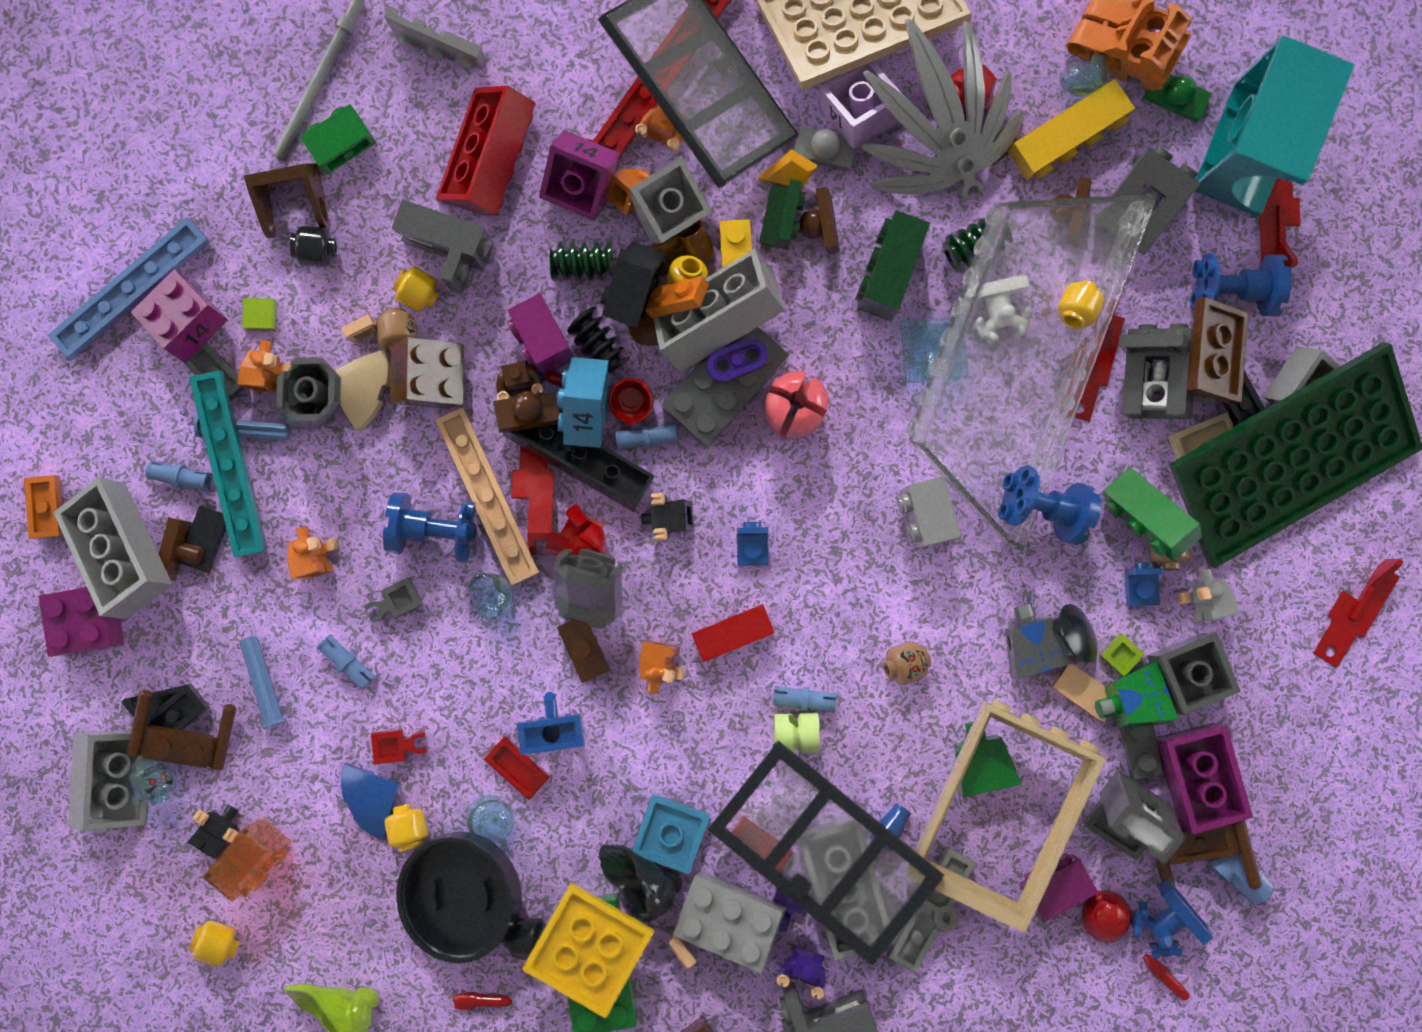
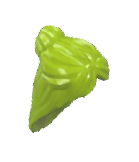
(336, 1007)

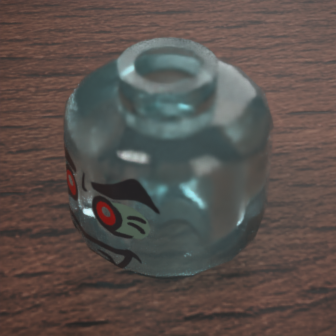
(152, 781)

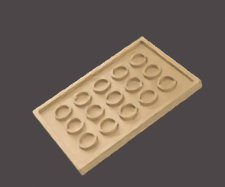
(841, 35)

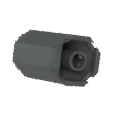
(308, 393)
(588, 587)

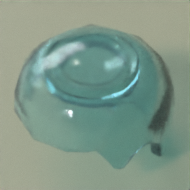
(1085, 80)
(491, 595)
(490, 818)

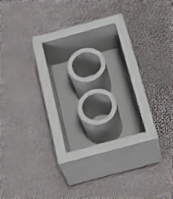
(730, 921)

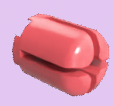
(812, 406)

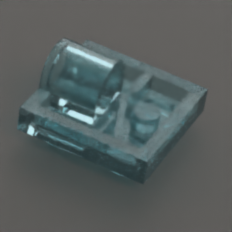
(921, 346)

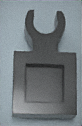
(398, 600)

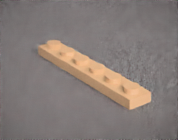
(487, 495)

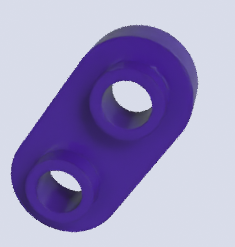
(736, 359)

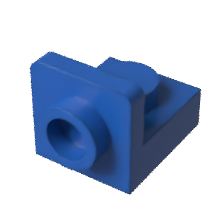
(752, 544)
(1142, 584)

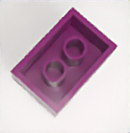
(1204, 778)

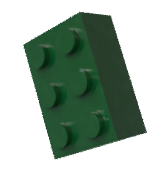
(891, 265)

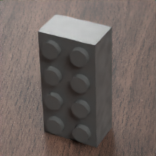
(709, 406)

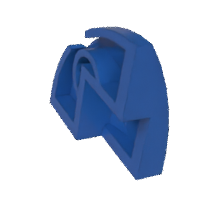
(369, 798)

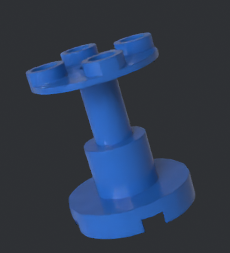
(1266, 286)
(1069, 511)
(419, 525)

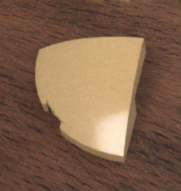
(363, 387)

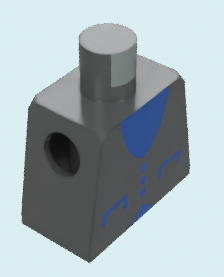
(1034, 644)

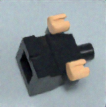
(668, 516)
(215, 831)

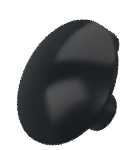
(1077, 634)

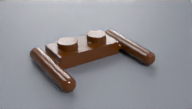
(179, 745)
(1214, 844)

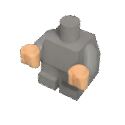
(1210, 598)

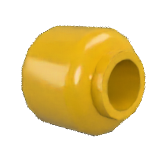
(686, 268)
(415, 289)
(1080, 304)
(406, 828)
(213, 943)

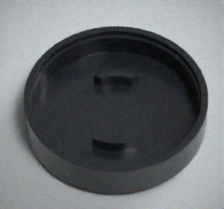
(458, 897)

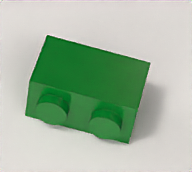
(337, 138)

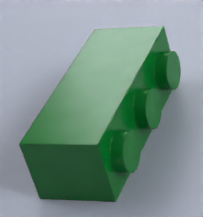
(1151, 515)

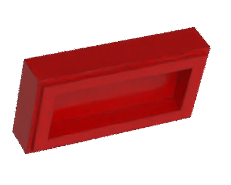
(516, 768)

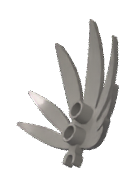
(957, 144)

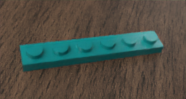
(228, 463)

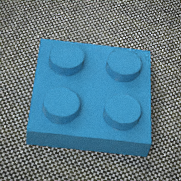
(671, 833)

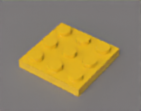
(588, 950)

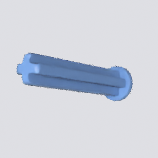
(254, 429)
(261, 682)

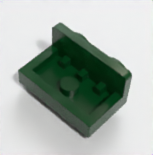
(780, 215)

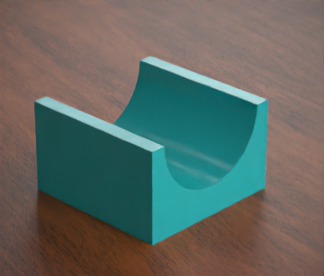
(1273, 124)

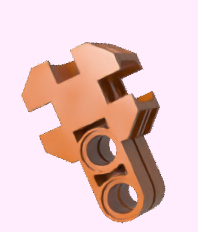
(1128, 30)

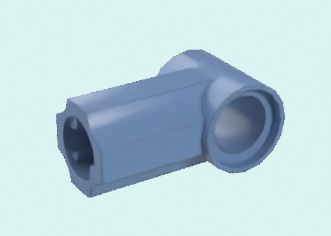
(1233, 872)

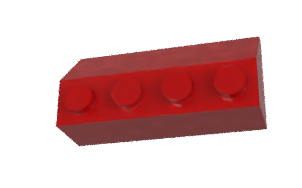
(486, 149)

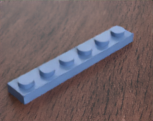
(128, 288)

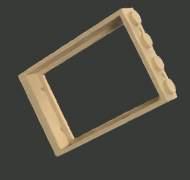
(1014, 913)

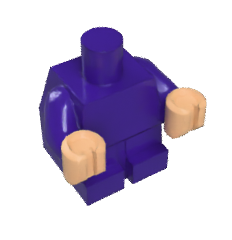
(806, 966)

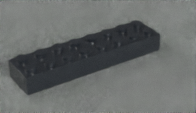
(593, 466)

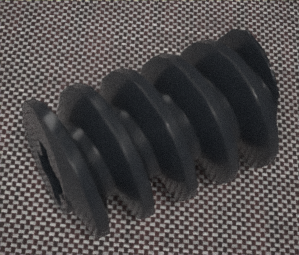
(594, 339)

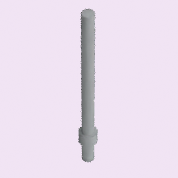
(345, 26)

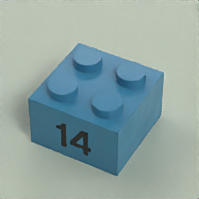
(583, 402)

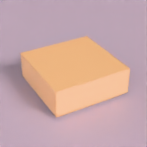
(360, 329)
(683, 951)

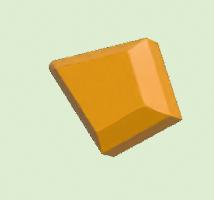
(788, 167)

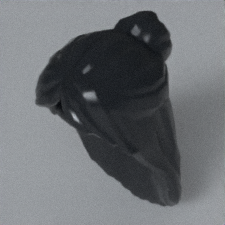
(641, 883)

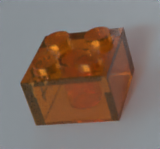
(247, 860)

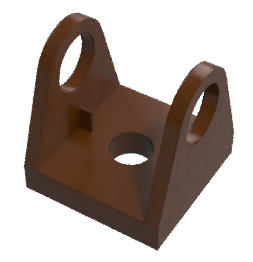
(258, 190)

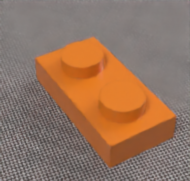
(677, 297)
(42, 499)

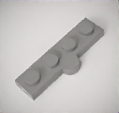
(934, 914)

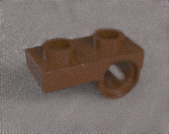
(690, 241)

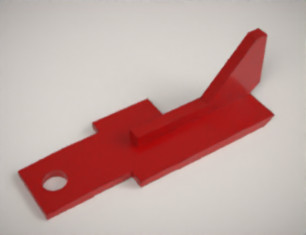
(1279, 212)
(1102, 367)
(536, 484)
(1354, 615)

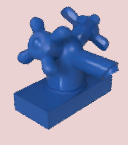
(550, 733)
(1170, 922)

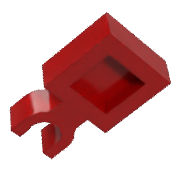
(391, 746)

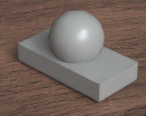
(824, 148)

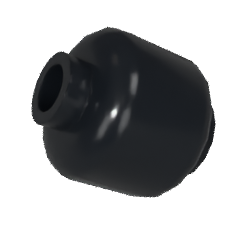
(312, 246)
(524, 937)

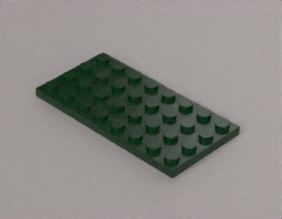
(1298, 454)

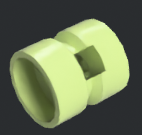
(798, 732)

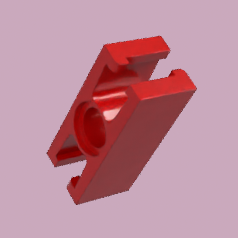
(733, 633)

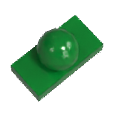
(1181, 97)

